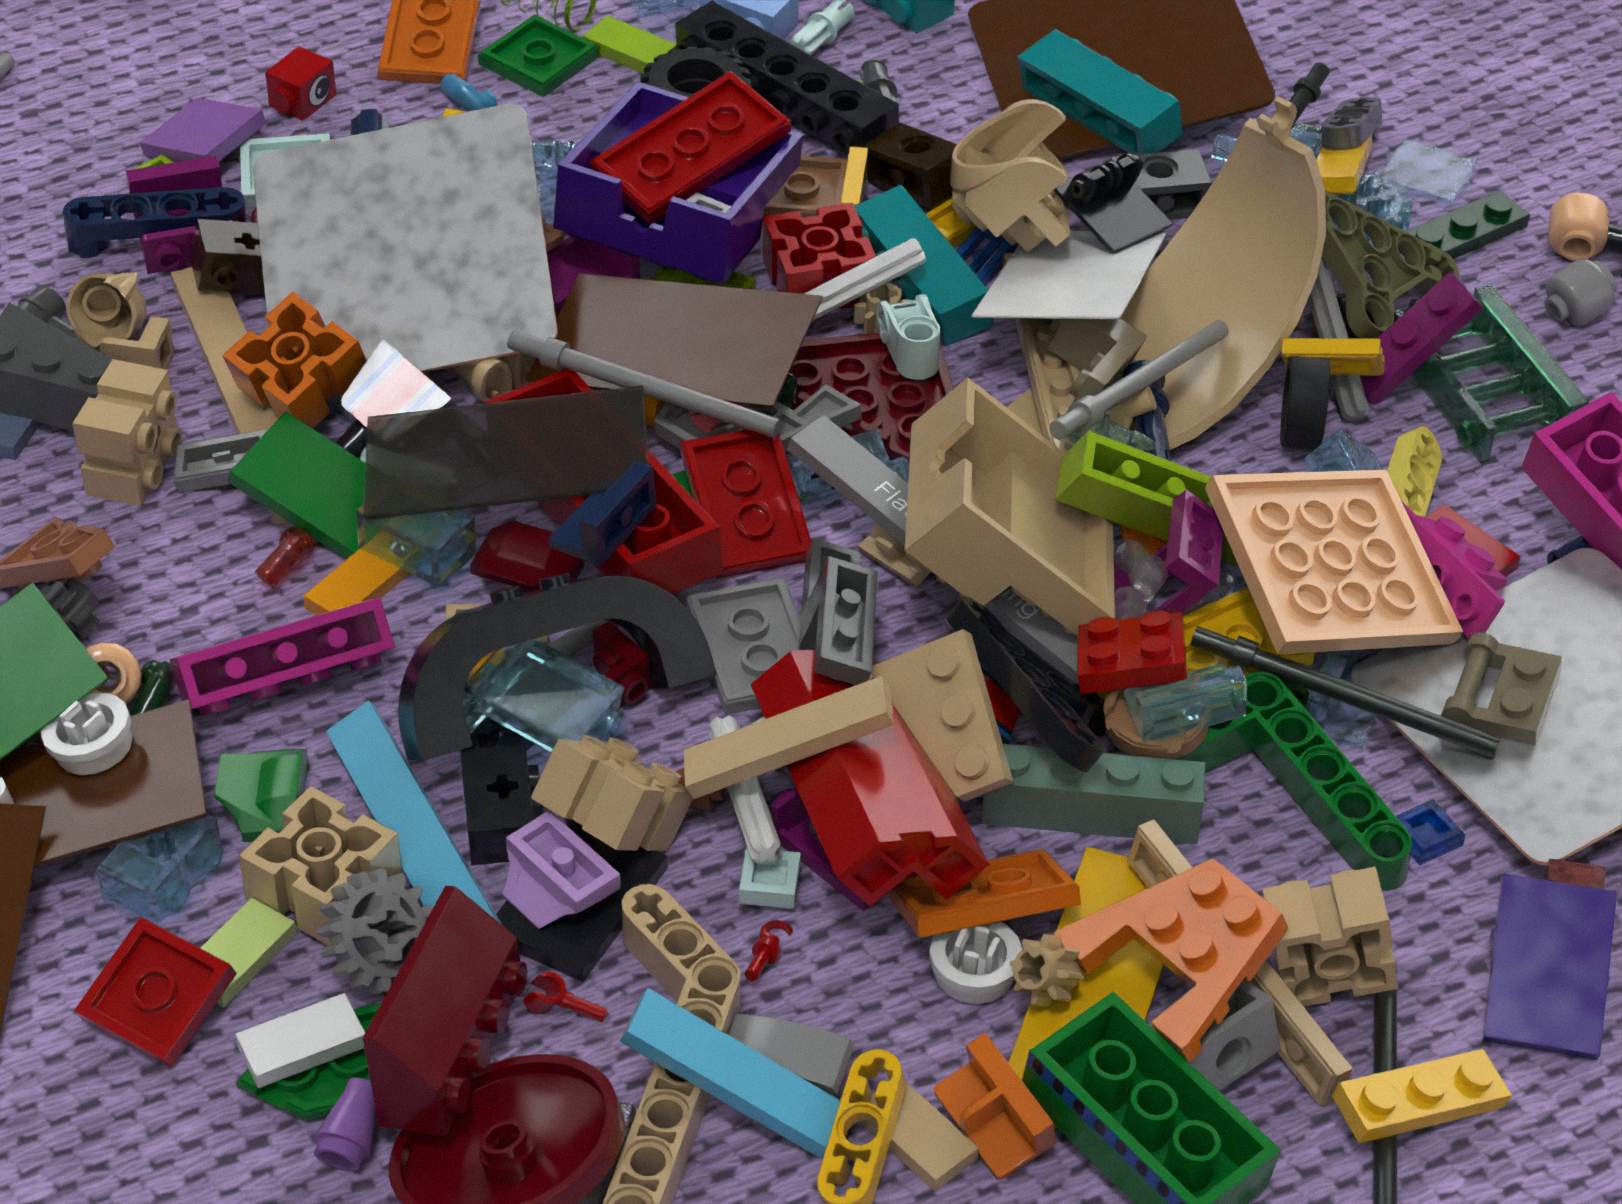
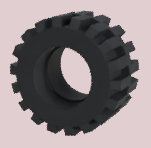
(691, 70)

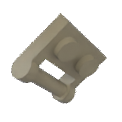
(1519, 695)

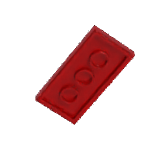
(692, 145)

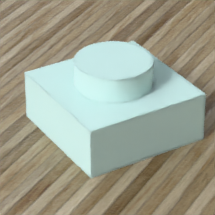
(770, 882)

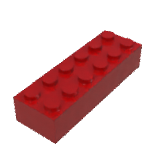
(673, 544)

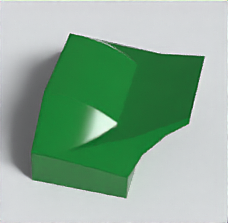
(260, 787)

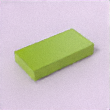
(627, 43)

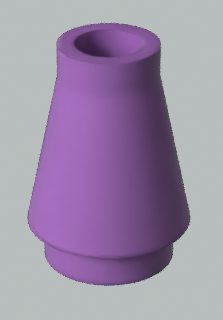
(348, 1129)

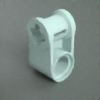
(910, 336)

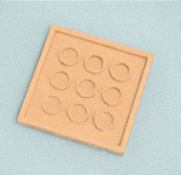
(1332, 561)

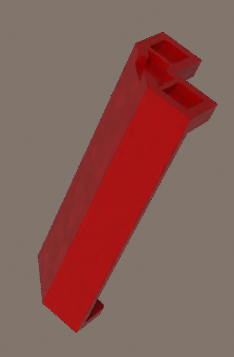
(874, 798)

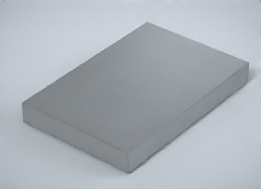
(747, 634)

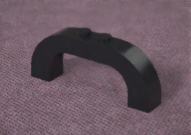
(435, 679)

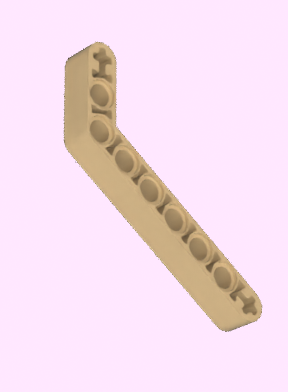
(703, 983)

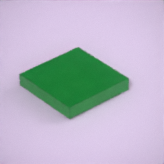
(538, 55)

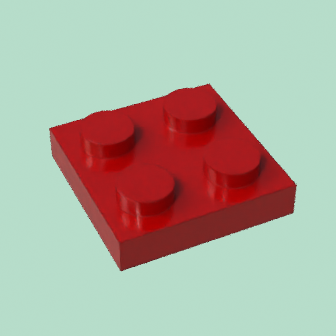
(1131, 652)
(155, 992)

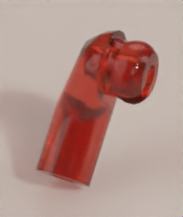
(293, 549)

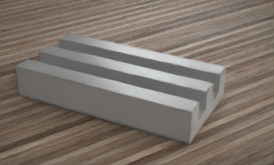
(221, 454)

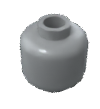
(1580, 292)

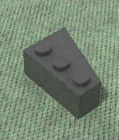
(45, 370)

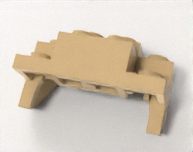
(1008, 176)

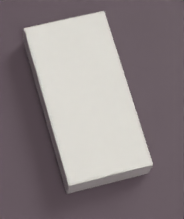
(300, 1040)

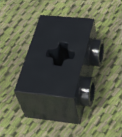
(497, 798)

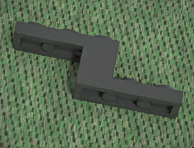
(838, 612)

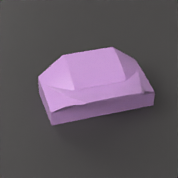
(554, 871)

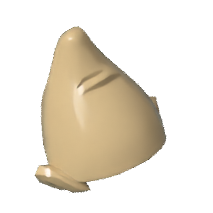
(106, 307)

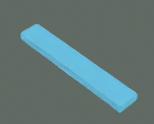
(403, 806)

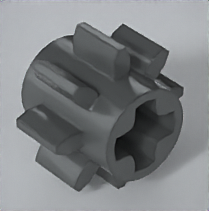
(73, 604)

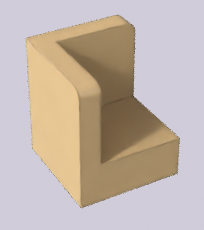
(152, 349)

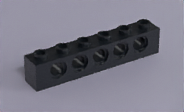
(793, 81)

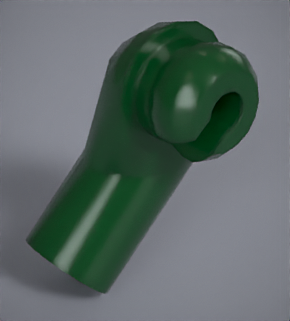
(158, 686)

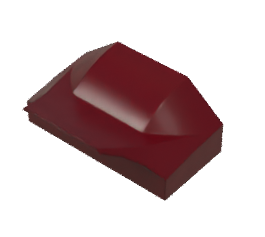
(521, 556)

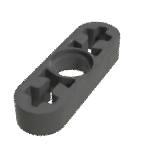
(1351, 123)

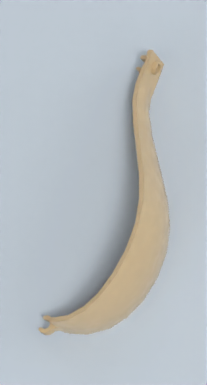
(1236, 259)

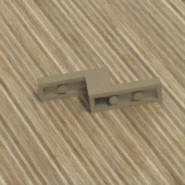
(1097, 348)

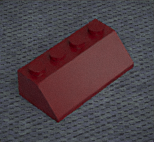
(442, 1016)

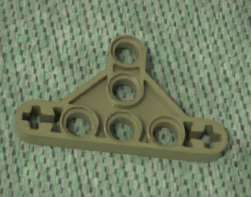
(1350, 254)

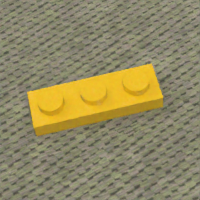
(1421, 1095)

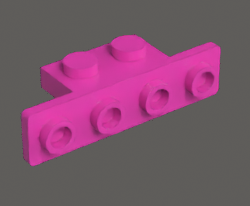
(1463, 572)

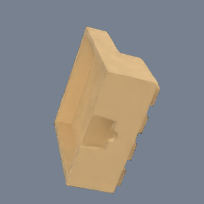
(990, 516)

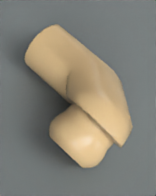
(1133, 406)

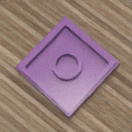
(203, 131)

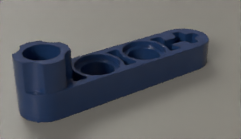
(90, 232)

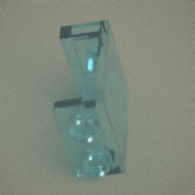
(542, 695)

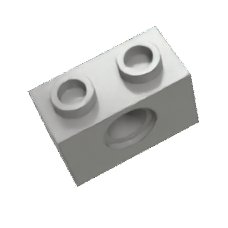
(1242, 1038)

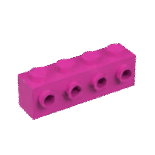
(283, 653)

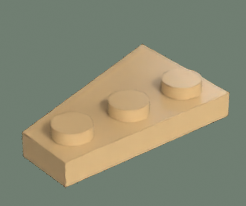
(950, 712)

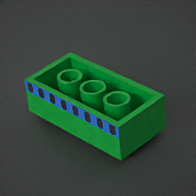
(1146, 1112)

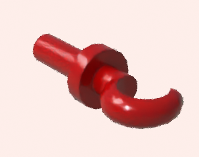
(766, 948)

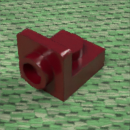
(621, 662)

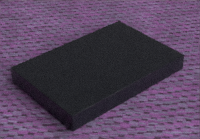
(581, 939)

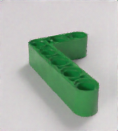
(1298, 756)

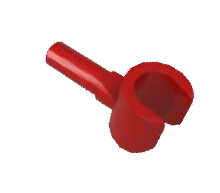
(557, 995)

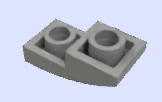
(801, 1048)

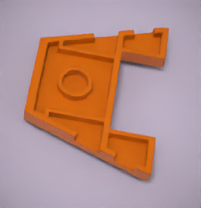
(1198, 926)

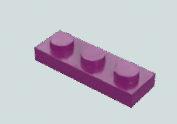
(1421, 333)

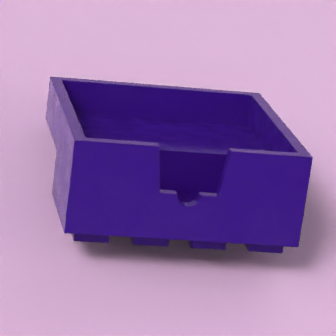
(689, 234)

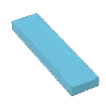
(731, 1072)

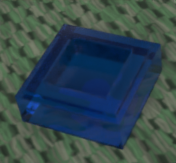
(1431, 831)

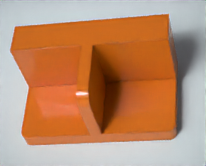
(996, 1110)

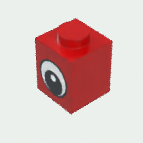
(300, 83)

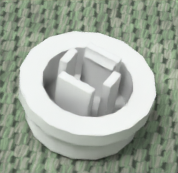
(90, 734)
(975, 962)

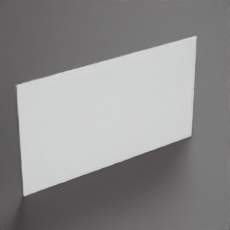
(1069, 280)

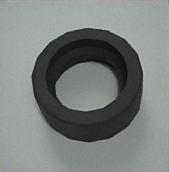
(1305, 402)

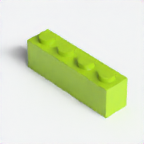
(1128, 486)

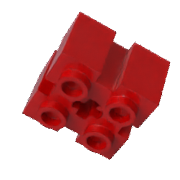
(814, 248)

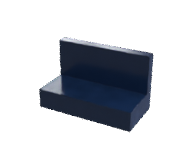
(608, 518)

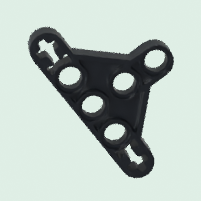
(1037, 688)

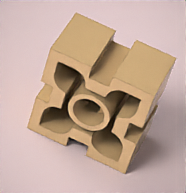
(123, 430)
(613, 793)
(314, 855)
(1334, 937)

